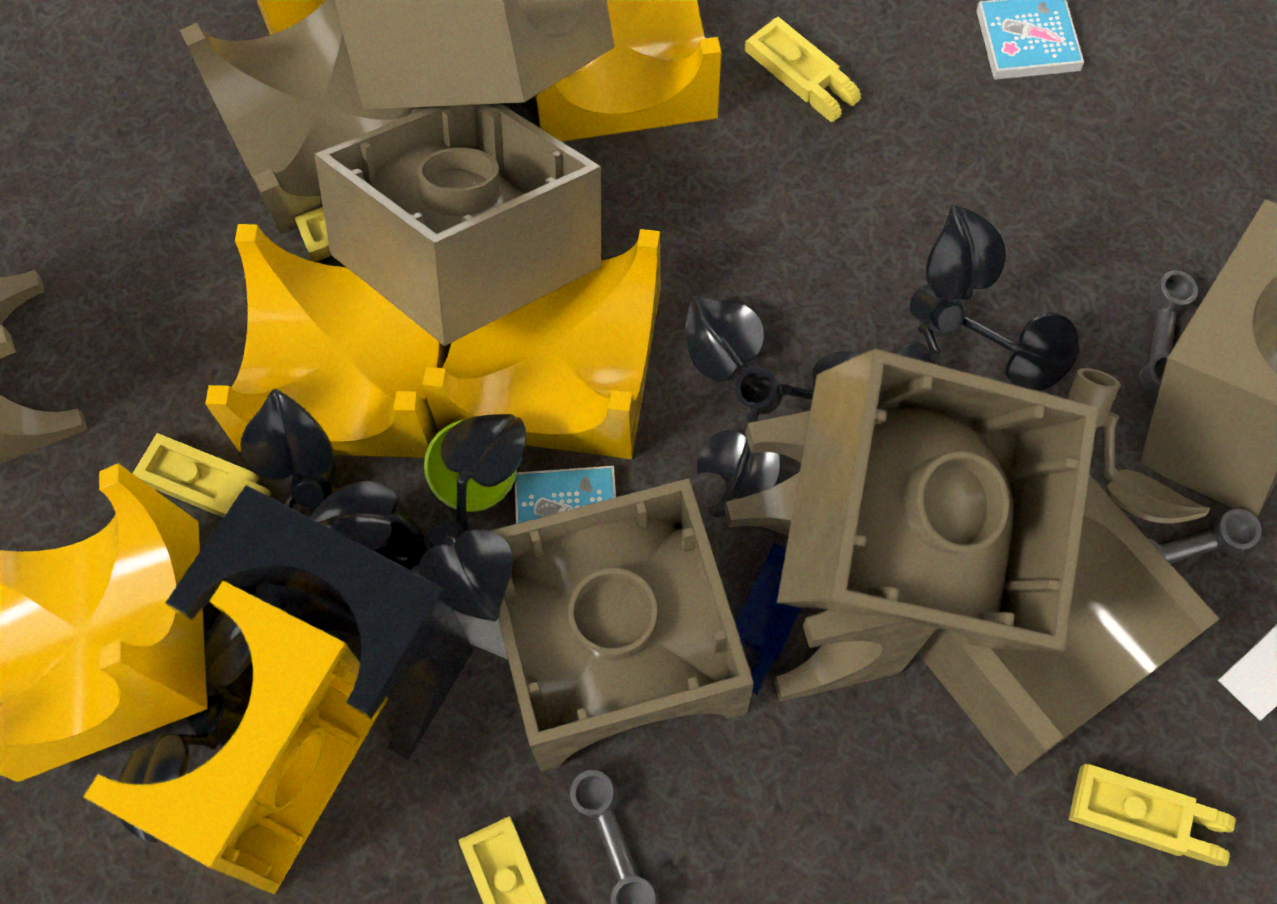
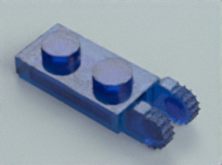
(763, 621)

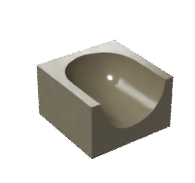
(468, 48)
(461, 214)
(1220, 382)
(940, 501)
(1122, 625)

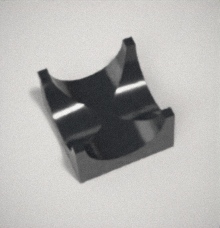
(339, 585)

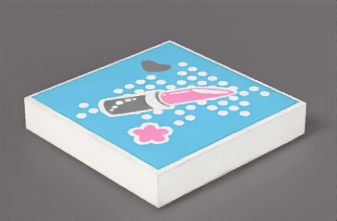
(1029, 37)
(561, 490)

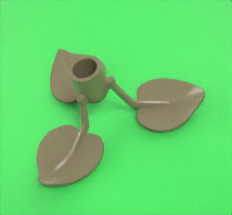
(1128, 488)

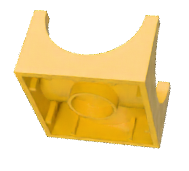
(651, 78)
(332, 351)
(564, 361)
(90, 638)
(278, 771)

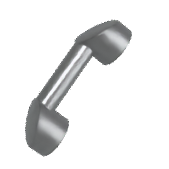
(1167, 299)
(1228, 533)
(597, 798)

